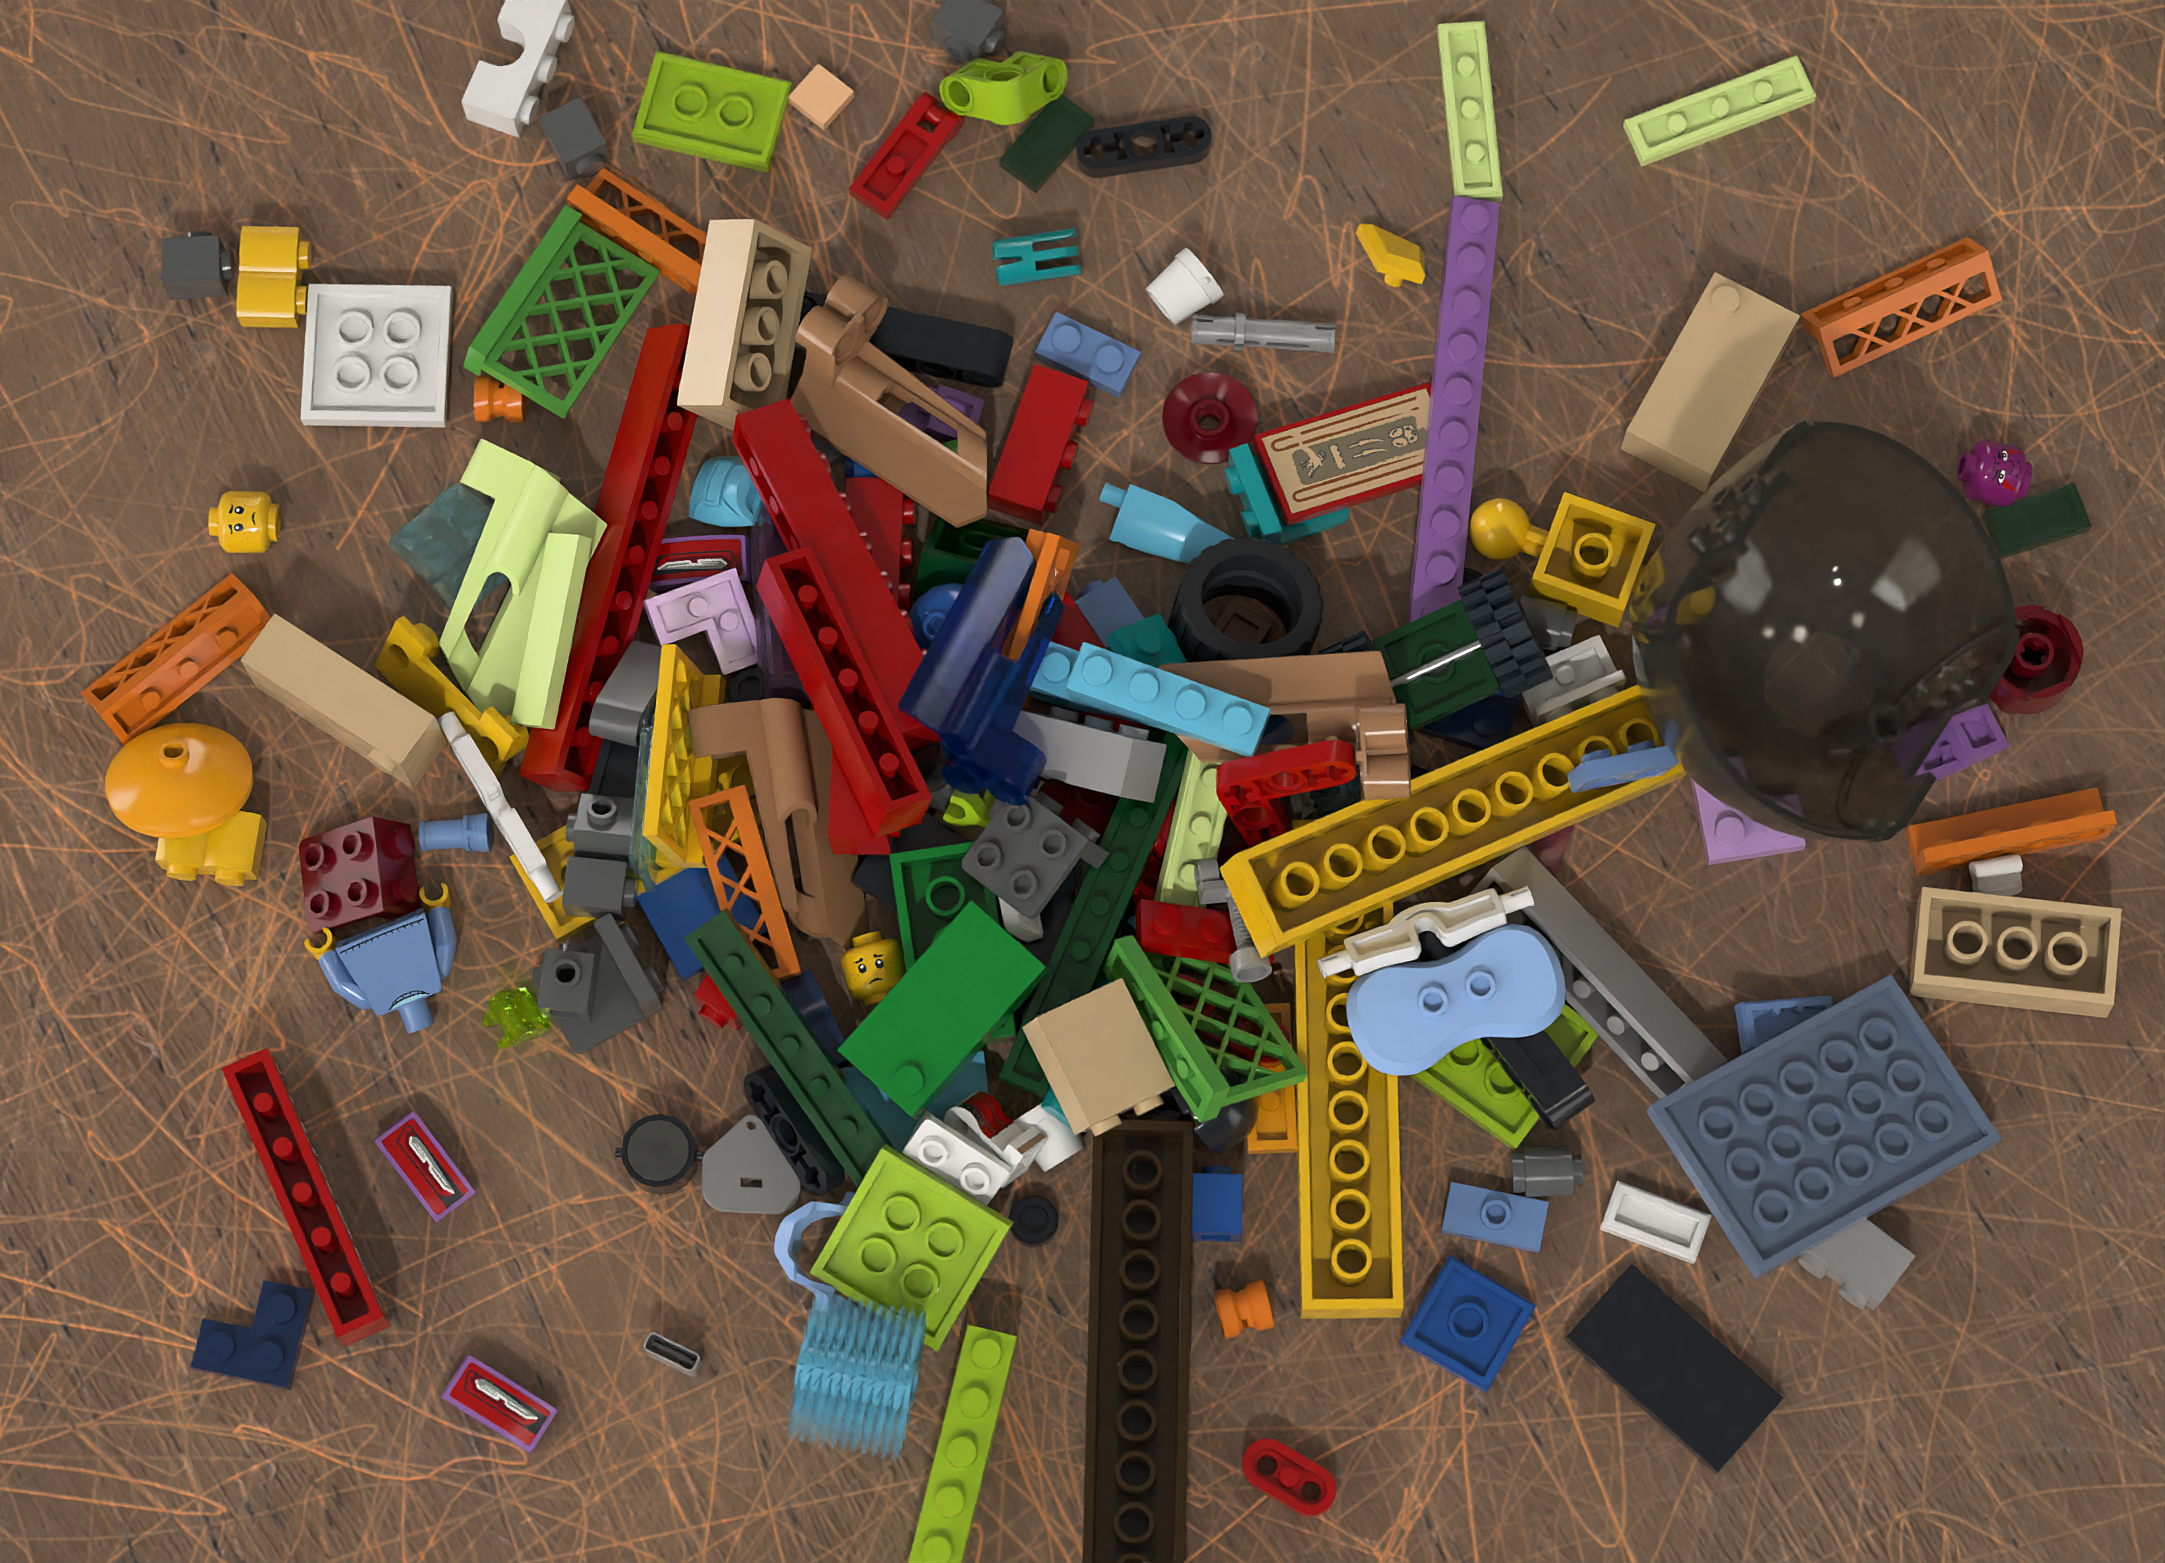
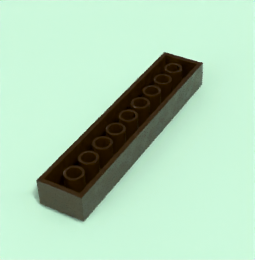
(1138, 1344)

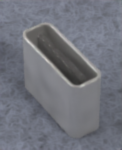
(673, 1354)

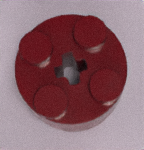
(2058, 653)

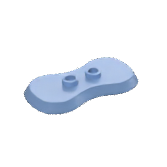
(1491, 987)

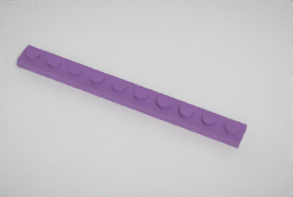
(1454, 406)

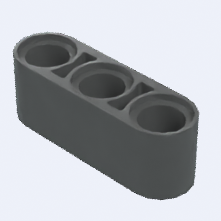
(628, 696)

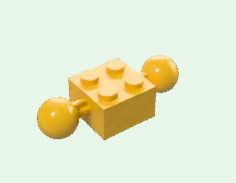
(1584, 560)

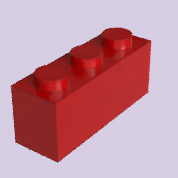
(1040, 445)

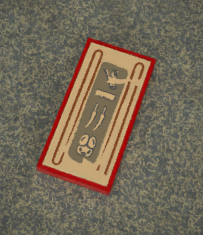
(1346, 454)

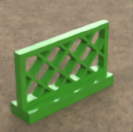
(522, 301)
(1189, 1062)

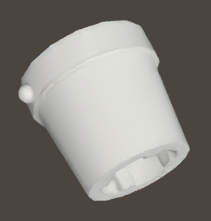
(1184, 288)
(1061, 1139)

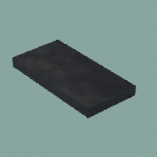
(1673, 1369)

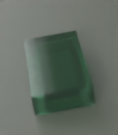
(1046, 142)
(2037, 521)

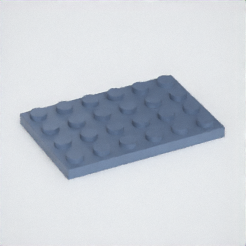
(1823, 1126)

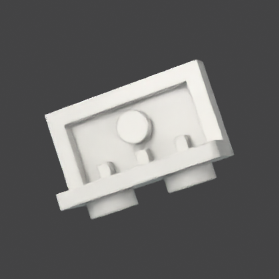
(1579, 679)
(956, 1158)

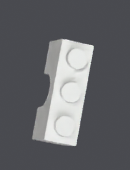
(508, 94)

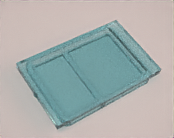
(642, 851)

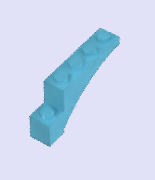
(1140, 693)

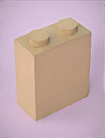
(1099, 1058)

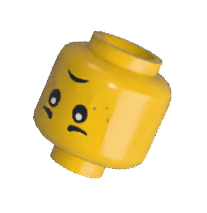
(245, 521)
(872, 967)

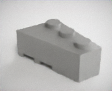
(1095, 754)

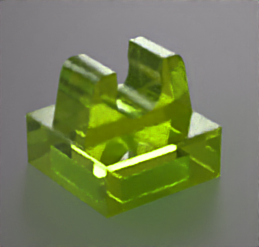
(517, 1015)

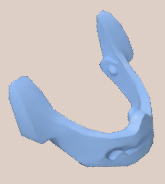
(789, 1241)

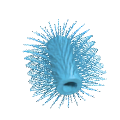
(857, 1375)

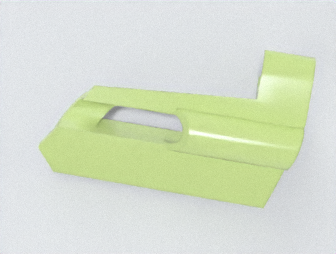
(513, 542)

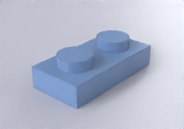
(1087, 354)
(1602, 769)

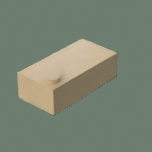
(743, 320)
(1710, 382)
(344, 701)
(2015, 952)

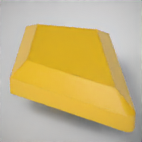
(1392, 255)

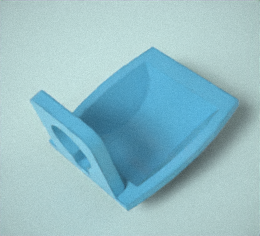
(725, 494)

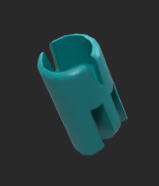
(1025, 270)

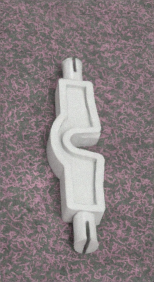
(505, 818)
(1448, 921)

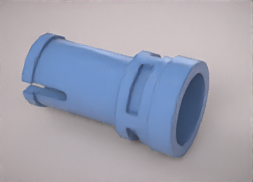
(470, 833)

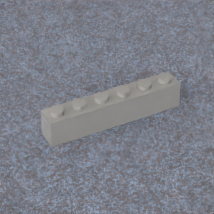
(1606, 982)

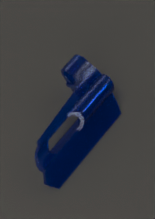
(973, 690)

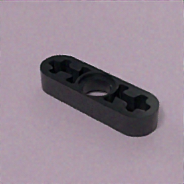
(1179, 154)
(802, 1148)

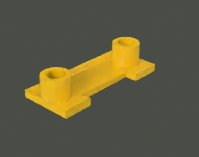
(408, 667)

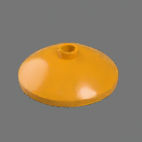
(179, 780)

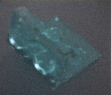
(443, 541)

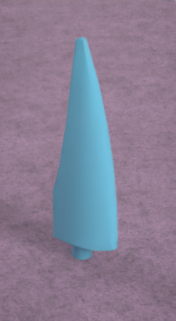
(1158, 524)

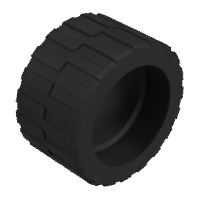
(1254, 571)

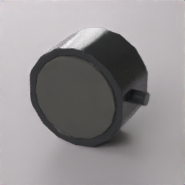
(660, 1154)

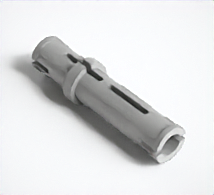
(1262, 333)

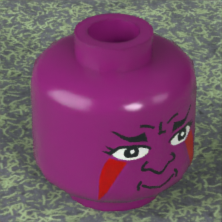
(1994, 473)

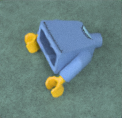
(394, 962)

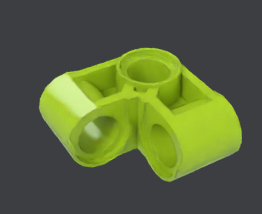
(1004, 90)

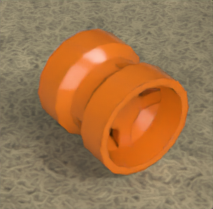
(497, 399)
(1243, 1309)

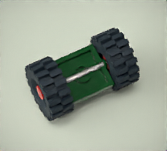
(1459, 652)

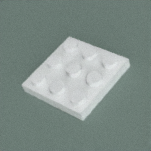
(377, 355)

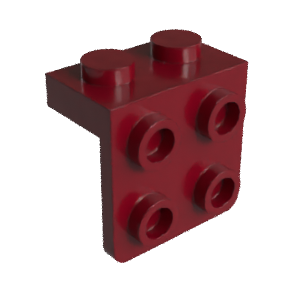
(358, 873)

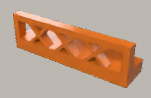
(622, 230)
(1895, 291)
(1054, 566)
(180, 662)
(2009, 830)
(757, 868)

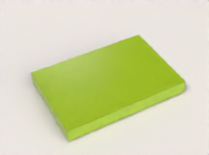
(712, 111)

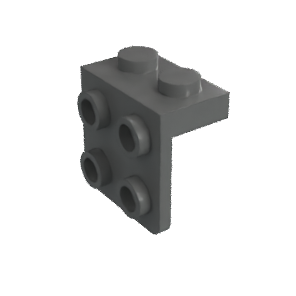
(1030, 853)
(623, 988)

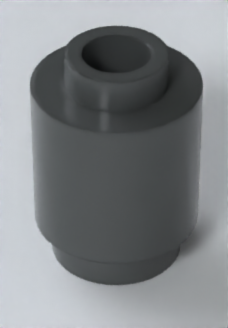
(1550, 622)
(1546, 1171)

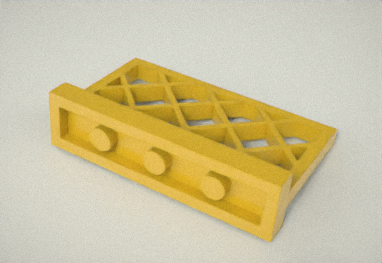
(673, 769)

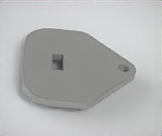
(749, 1157)

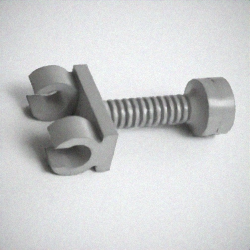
(1246, 961)

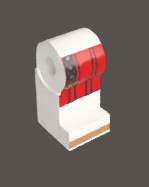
(995, 1132)

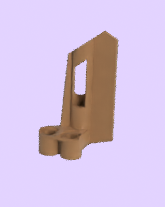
(854, 402)
(1324, 700)
(791, 776)

